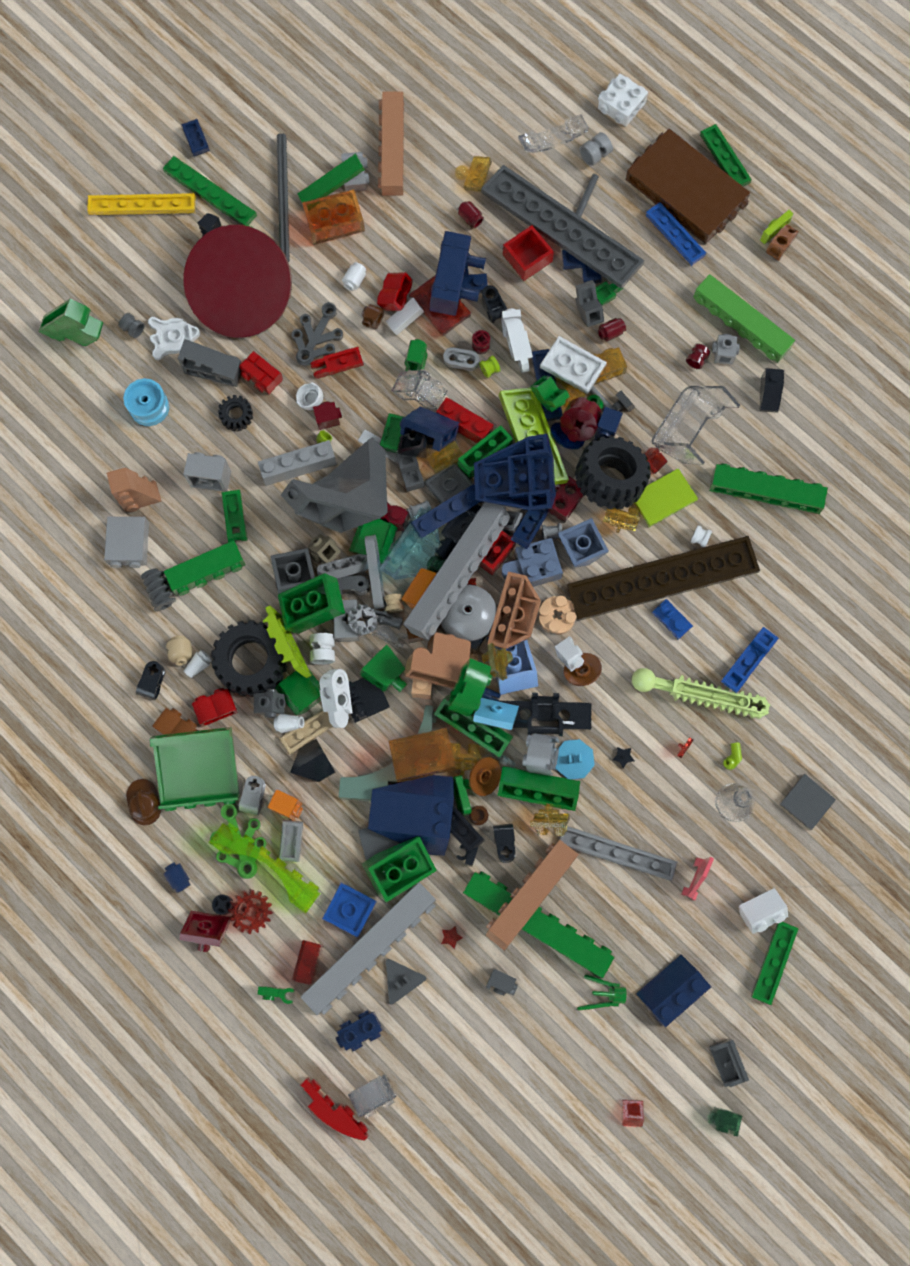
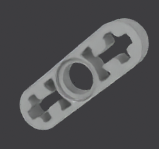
(353, 565)

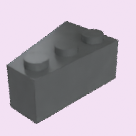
(209, 363)

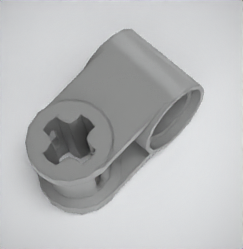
(252, 799)

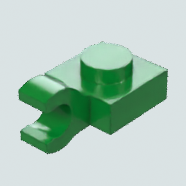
(606, 292)
(270, 993)

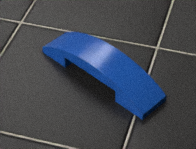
(749, 659)

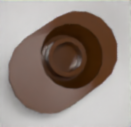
(143, 802)

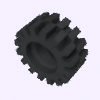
(233, 403)

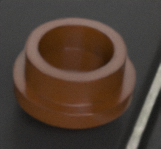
(479, 815)

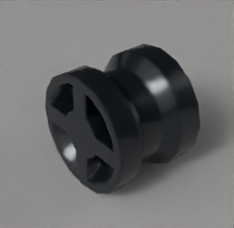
(220, 902)

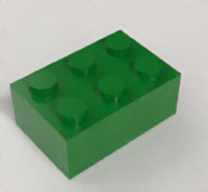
(311, 603)

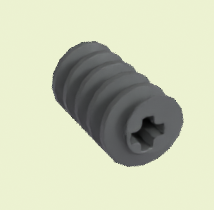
(157, 589)

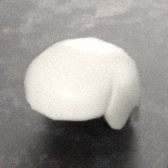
(309, 396)

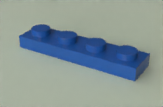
(675, 234)

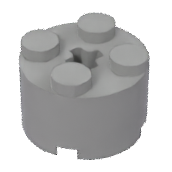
(541, 754)

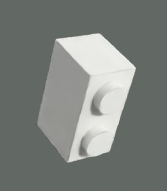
(763, 911)

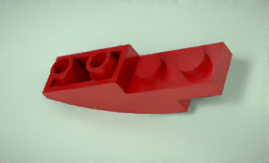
(339, 1119)

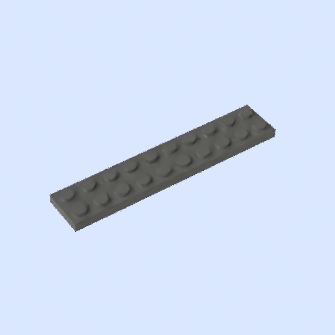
(562, 226)

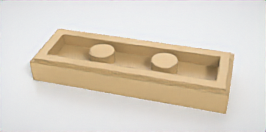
(312, 729)

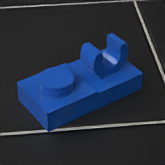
(672, 619)

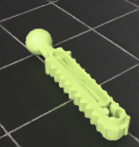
(645, 680)

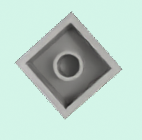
(207, 472)

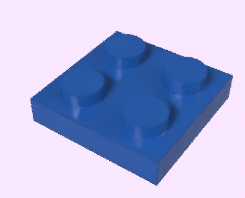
(349, 910)

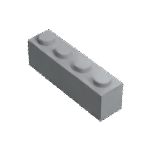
(297, 463)

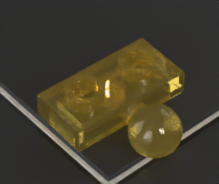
(476, 174)

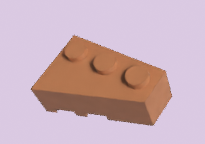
(131, 490)

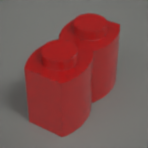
(394, 291)
(214, 707)

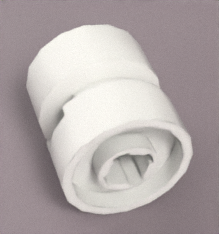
(322, 648)

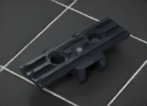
(547, 709)

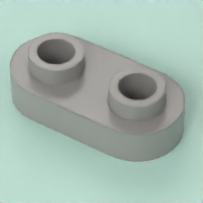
(461, 358)

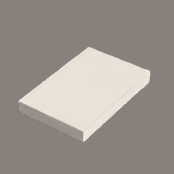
(573, 365)

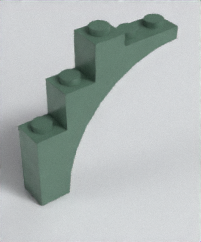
(361, 787)

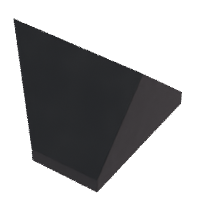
(414, 445)
(312, 762)

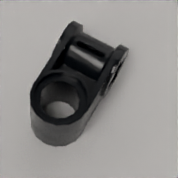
(494, 305)
(150, 683)
(505, 839)

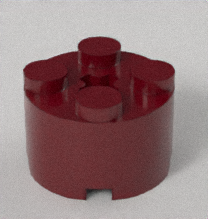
(580, 419)

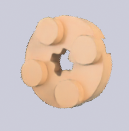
(551, 624)

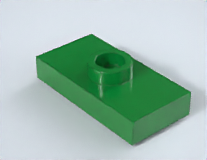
(391, 434)

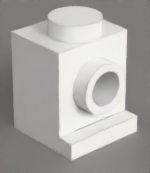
(569, 654)

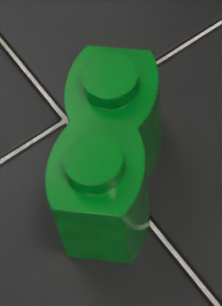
(416, 355)

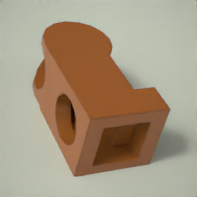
(782, 242)

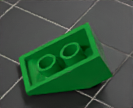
(399, 868)

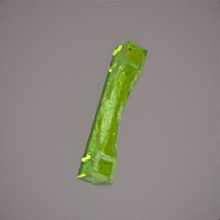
(299, 892)

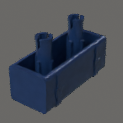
(450, 273)

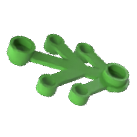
(244, 859)

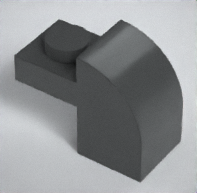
(588, 305)

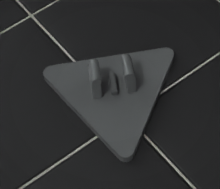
(401, 980)

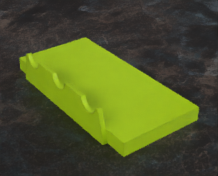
(285, 642)

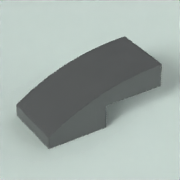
(410, 472)

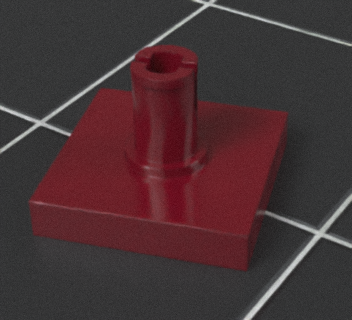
(204, 929)

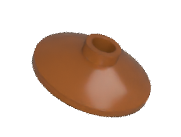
(591, 667)
(485, 776)

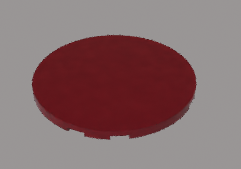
(237, 281)

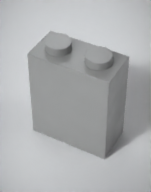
(126, 541)

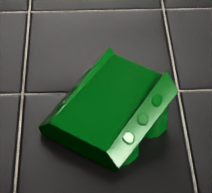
(382, 530)
(300, 692)

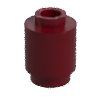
(470, 214)
(611, 329)

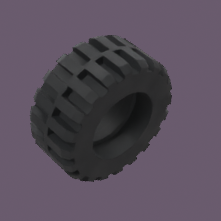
(618, 455)
(228, 645)

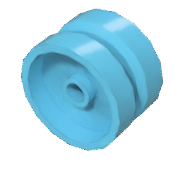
(146, 402)

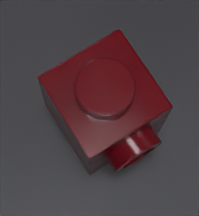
(327, 415)

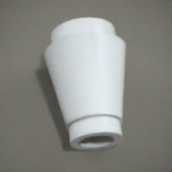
(197, 664)
(286, 723)

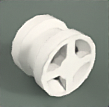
(701, 536)

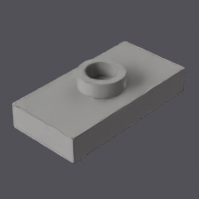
(291, 840)

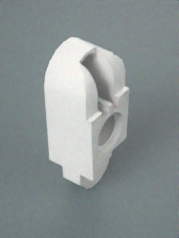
(518, 342)
(336, 697)

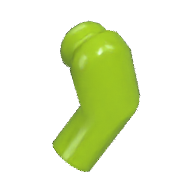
(735, 758)

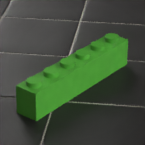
(743, 318)

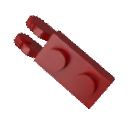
(337, 362)

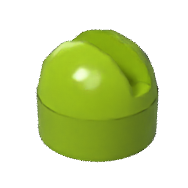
(323, 436)

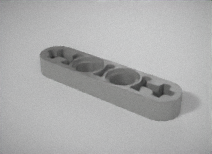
(374, 572)

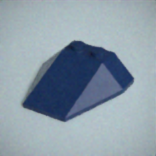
(518, 475)
(415, 809)

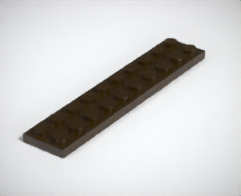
(663, 578)

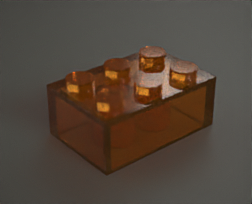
(333, 216)
(422, 755)

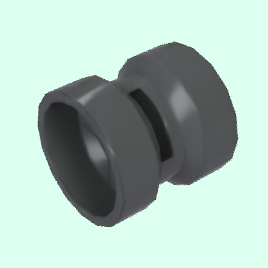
(130, 324)

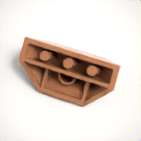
(515, 612)

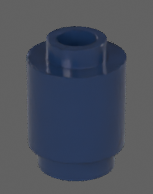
(176, 877)

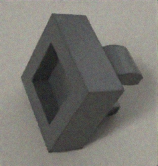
(623, 402)

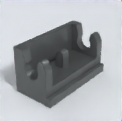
(729, 1063)

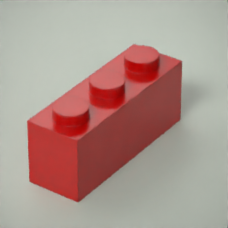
(470, 424)

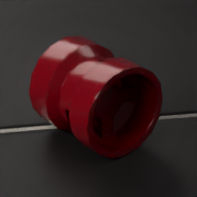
(481, 346)
(698, 355)

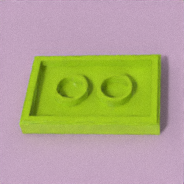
(665, 497)

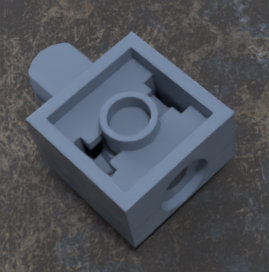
(537, 563)

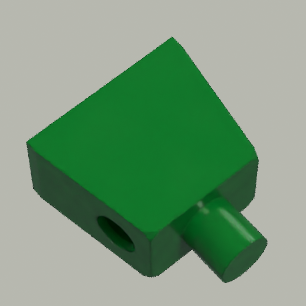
(384, 670)

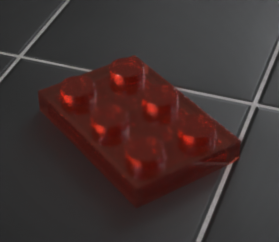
(442, 322)

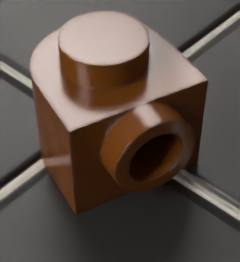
(372, 316)

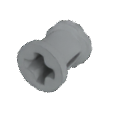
(551, 531)

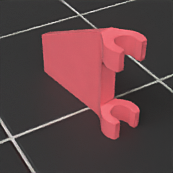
(700, 875)

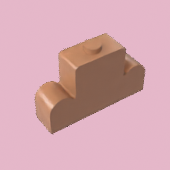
(440, 661)

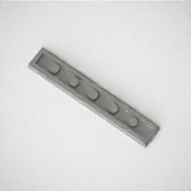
(619, 853)

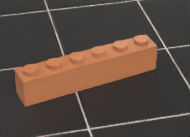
(392, 146)
(531, 895)

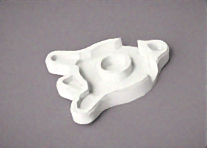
(170, 335)

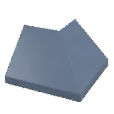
(583, 543)

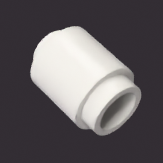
(354, 276)

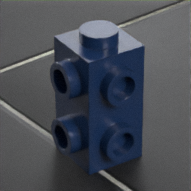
(354, 1033)

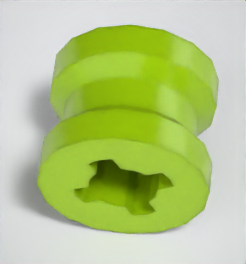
(489, 366)

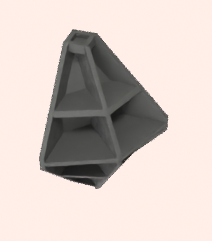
(348, 495)

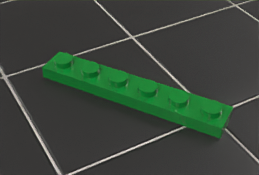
(209, 191)

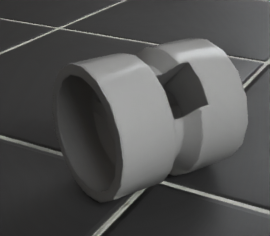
(597, 148)

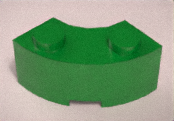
(470, 687)

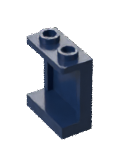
(430, 424)

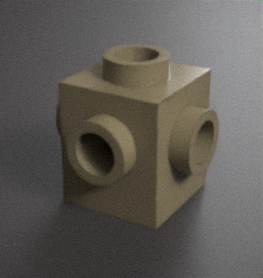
(323, 549)

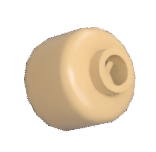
(179, 650)

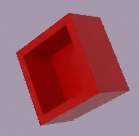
(528, 253)

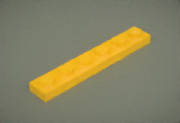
(141, 204)

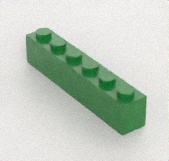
(768, 488)

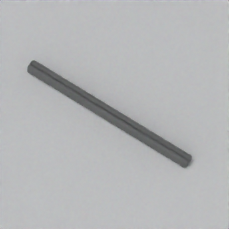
(283, 194)

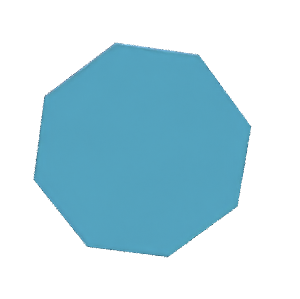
(575, 759)

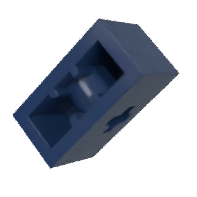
(608, 423)

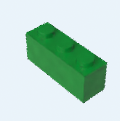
(489, 445)

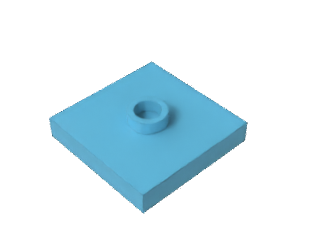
(496, 714)

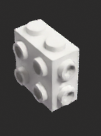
(622, 99)

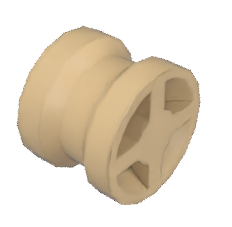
(393, 603)

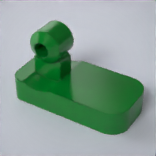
(460, 794)

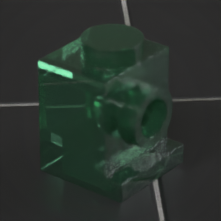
(725, 1120)

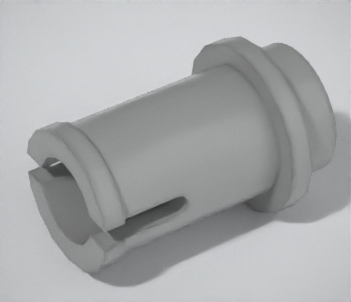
(413, 509)

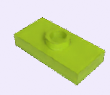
(775, 226)

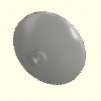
(476, 623)

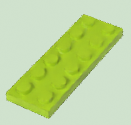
(528, 419)

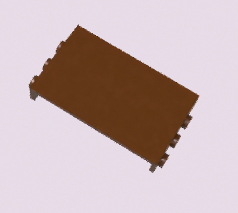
(687, 186)

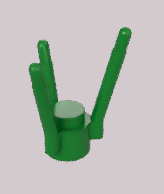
(616, 994)

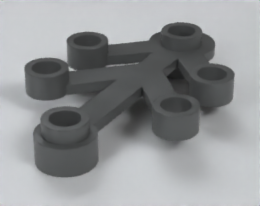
(316, 337)

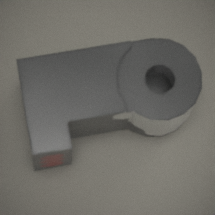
(353, 584)

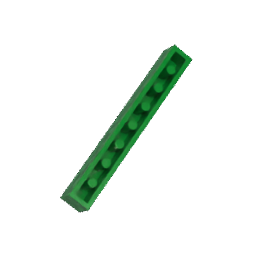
(544, 927)

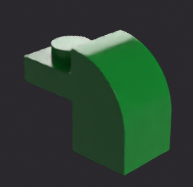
(549, 394)

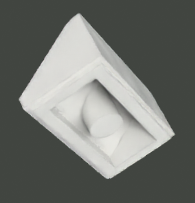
(405, 317)

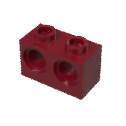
(570, 501)

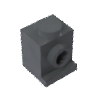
(502, 982)

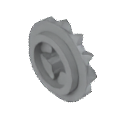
(359, 626)

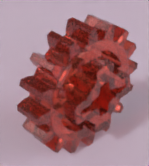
(242, 914)

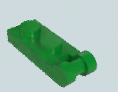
(234, 515)

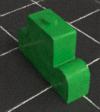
(72, 322)

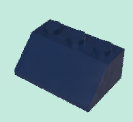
(673, 990)

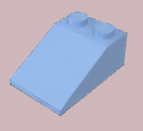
(520, 672)

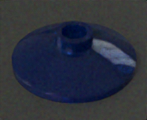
(559, 437)

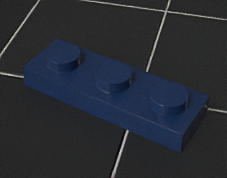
(529, 527)

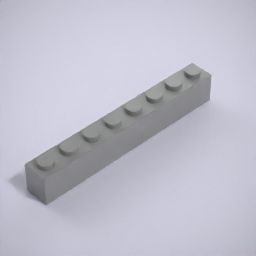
(457, 570)
(368, 949)

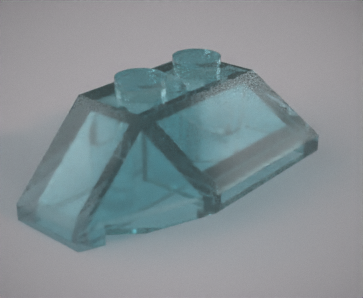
(410, 552)

